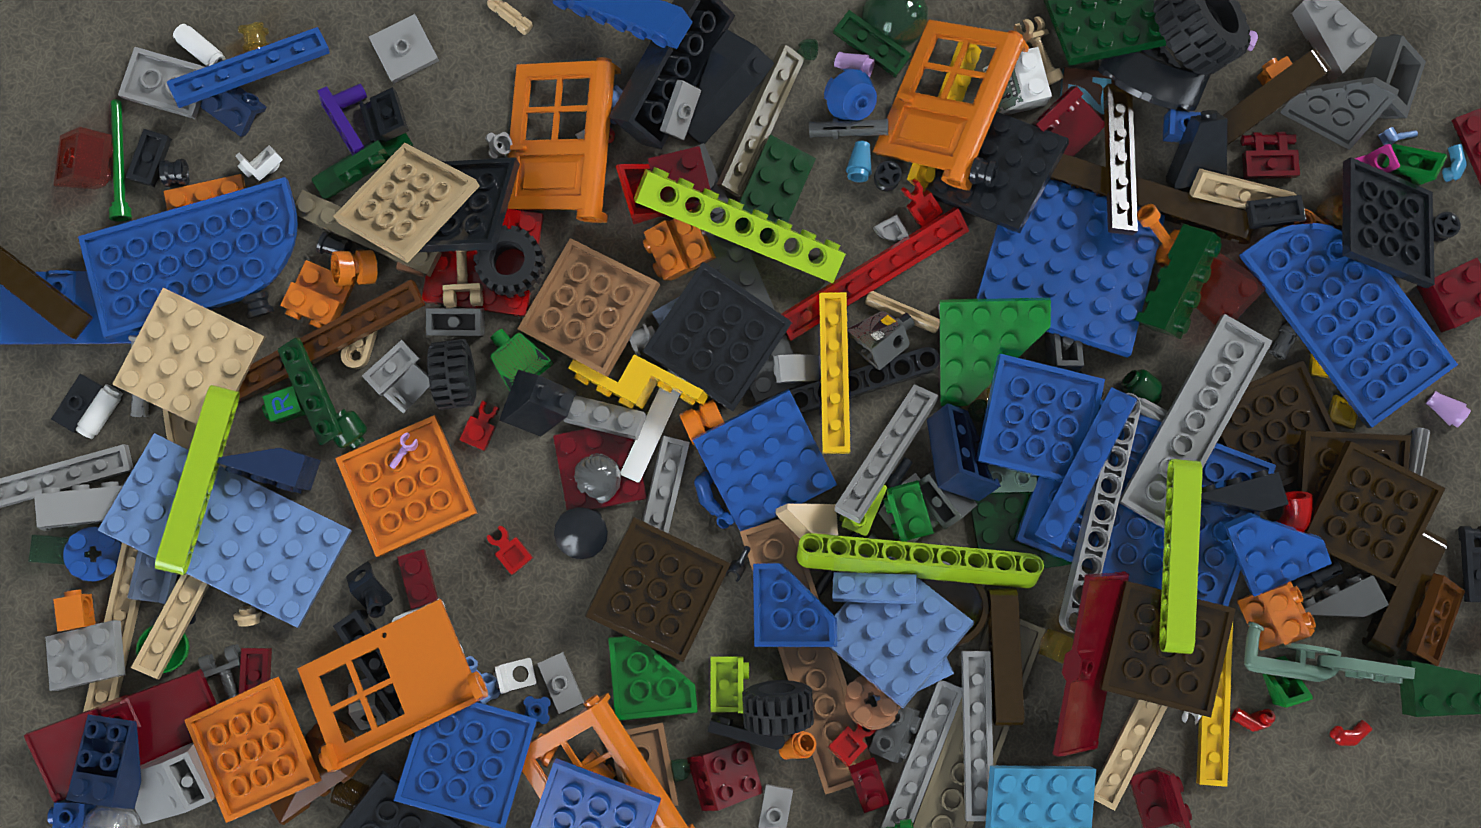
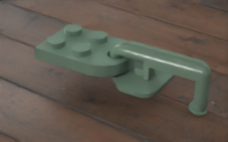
(1327, 664)

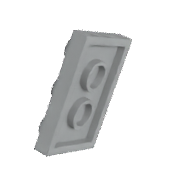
(147, 80)
(85, 655)

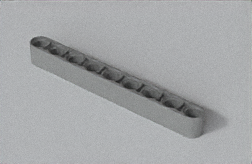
(1091, 523)

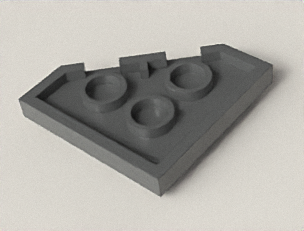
(1341, 109)

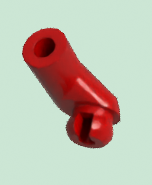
(1255, 721)
(1350, 737)

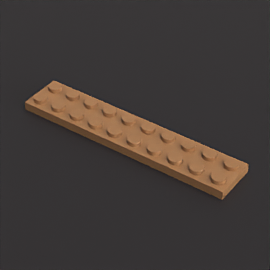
(809, 665)

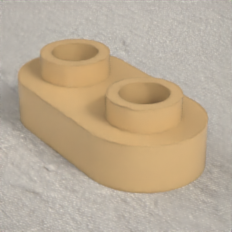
(363, 346)

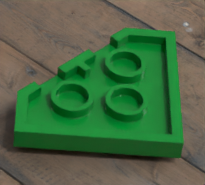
(647, 682)

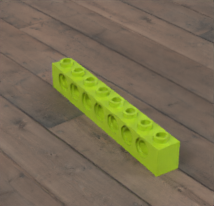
(824, 267)

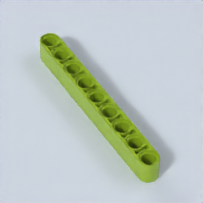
(930, 554)

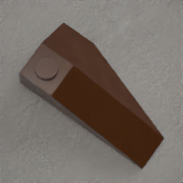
(298, 802)

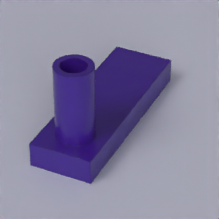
(334, 103)

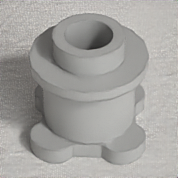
(641, 338)

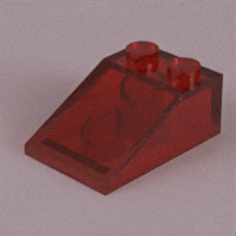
(1228, 290)

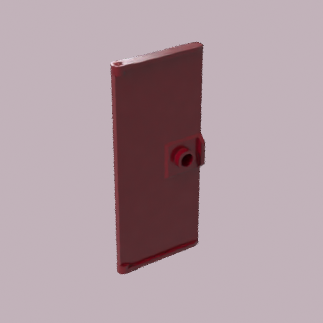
(1084, 664)
(159, 720)

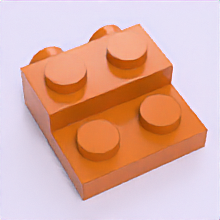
(677, 248)
(315, 296)
(1279, 614)

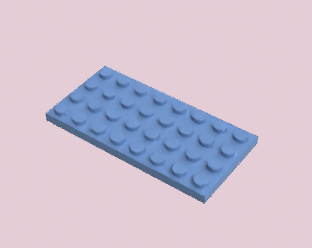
(249, 537)

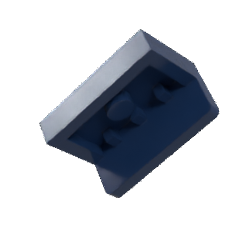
(234, 109)

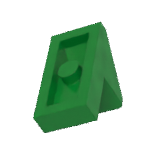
(1417, 163)

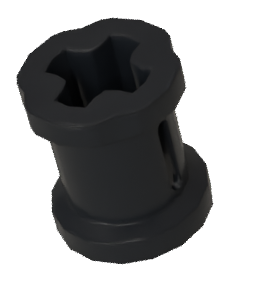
(329, 244)

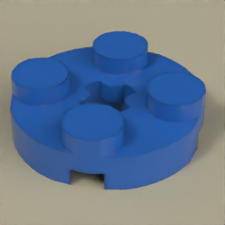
(80, 565)

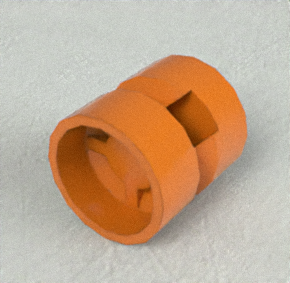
(356, 267)
(701, 420)

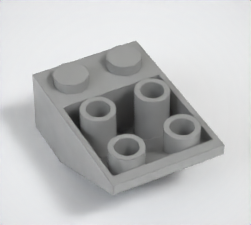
(172, 785)

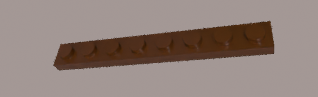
(336, 335)

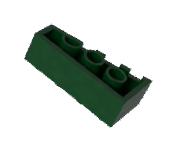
(1181, 282)
(1439, 691)

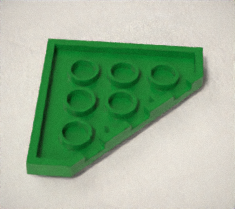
(979, 331)

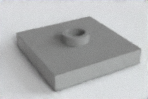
(403, 48)

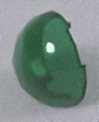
(897, 19)

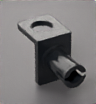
(369, 590)

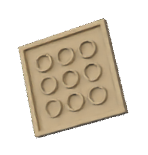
(406, 202)
(185, 352)

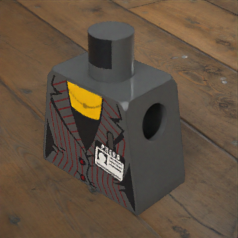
(880, 337)

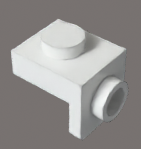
(260, 166)

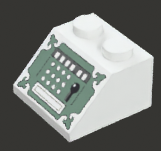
(1027, 85)

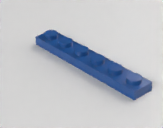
(247, 67)
(1086, 467)

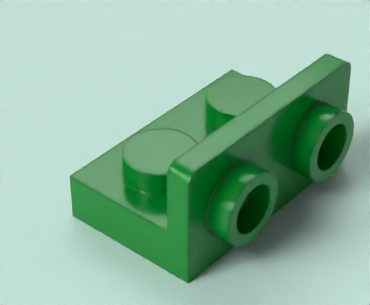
(909, 511)

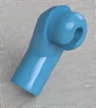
(1458, 163)

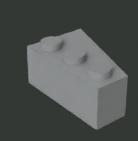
(1334, 33)
(75, 506)

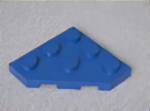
(1273, 552)
(788, 612)

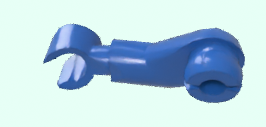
(705, 496)

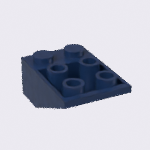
(288, 468)
(107, 764)

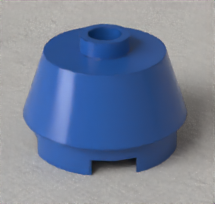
(850, 95)

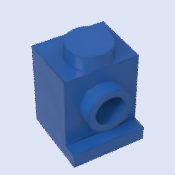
(1174, 124)
(77, 811)

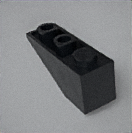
(1252, 495)

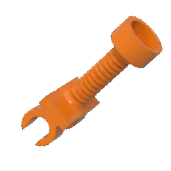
(1149, 217)

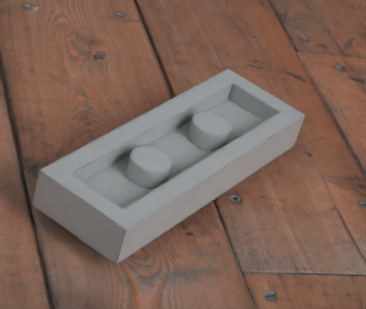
(606, 417)

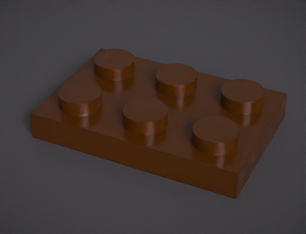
(1435, 619)

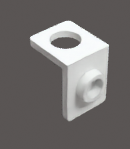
(505, 679)

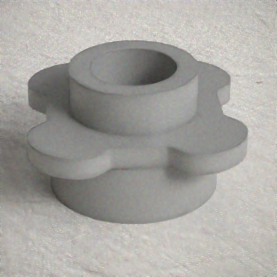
(504, 141)

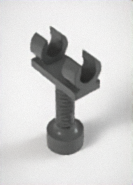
(210, 669)

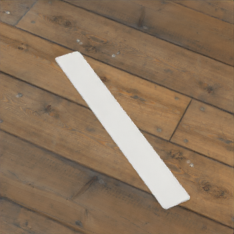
(650, 434)

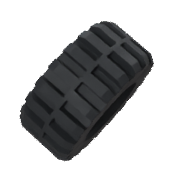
(1203, 32)

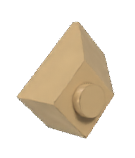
(809, 518)

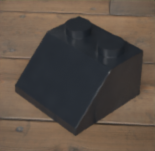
(536, 403)

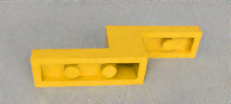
(638, 383)

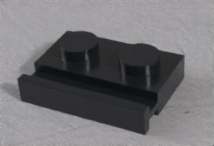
(384, 116)

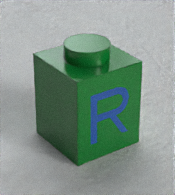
(282, 406)

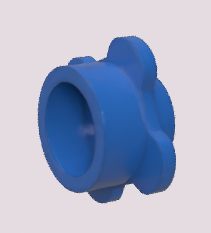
(543, 704)

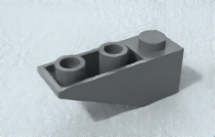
(1355, 598)

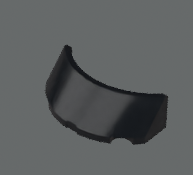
(1155, 80)

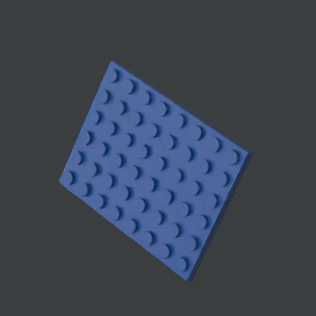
(1137, 542)

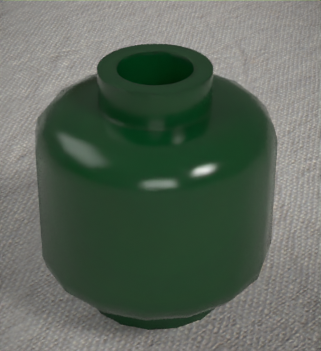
(1142, 385)
(352, 429)

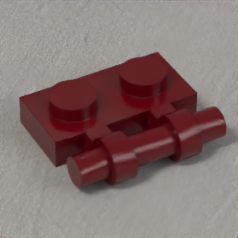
(1270, 163)

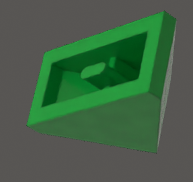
(1285, 690)

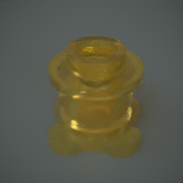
(253, 36)

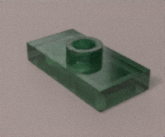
(48, 549)

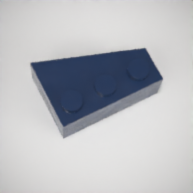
(955, 453)

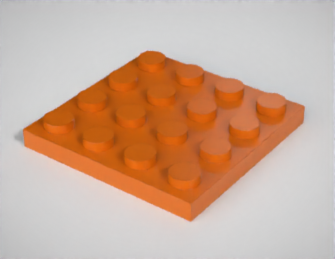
(413, 498)
(252, 749)

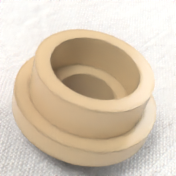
(248, 616)

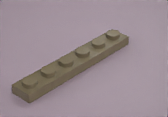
(760, 120)
(321, 213)

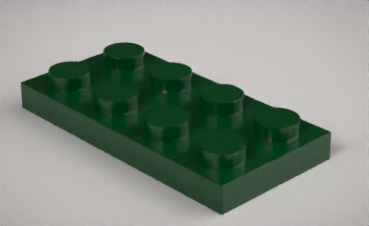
(775, 182)

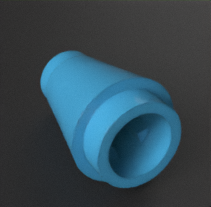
(860, 162)

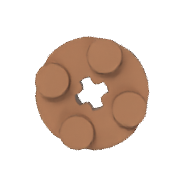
(864, 714)

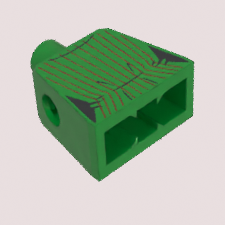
(515, 355)

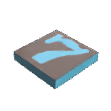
(1090, 83)

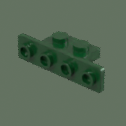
(356, 167)
(310, 391)

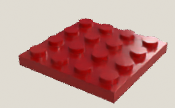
(507, 263)

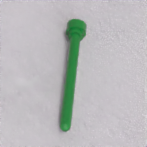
(119, 207)

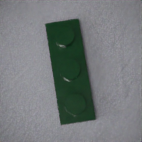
(873, 43)

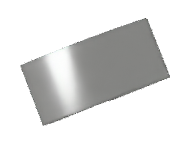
(797, 368)

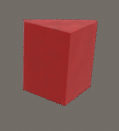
(630, 178)

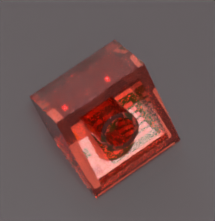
(83, 159)

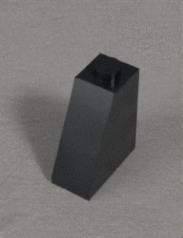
(1200, 147)

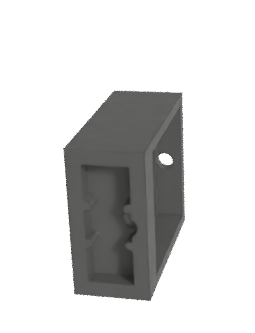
(1382, 63)

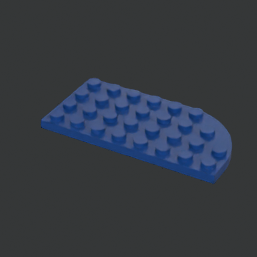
(200, 251)
(1349, 318)

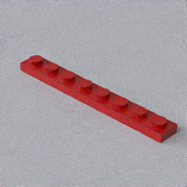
(880, 268)

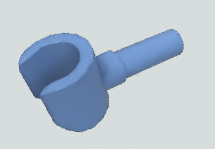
(1390, 136)

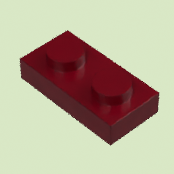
(417, 578)
(254, 667)
(868, 785)

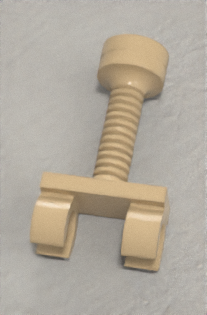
(1034, 37)
(475, 289)

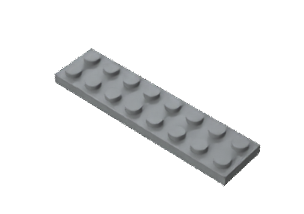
(1197, 413)

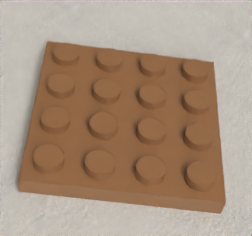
(589, 307)

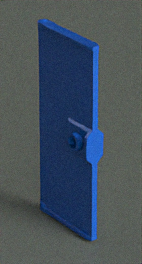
(25, 326)

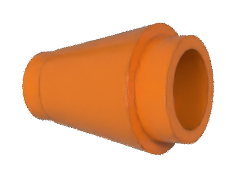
(798, 746)

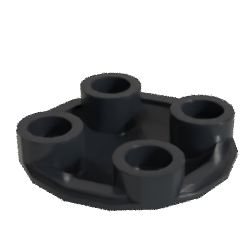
(580, 533)

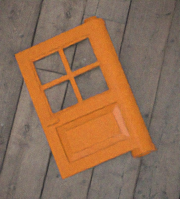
(944, 130)
(563, 171)
(422, 666)
(619, 746)

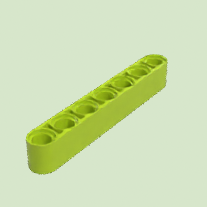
(197, 480)
(1180, 556)

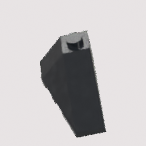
(729, 78)

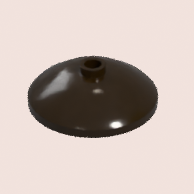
(967, 598)

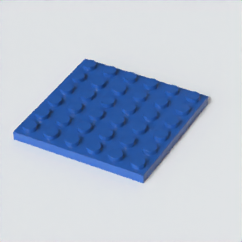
(1070, 256)

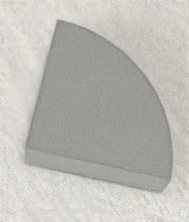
(891, 229)

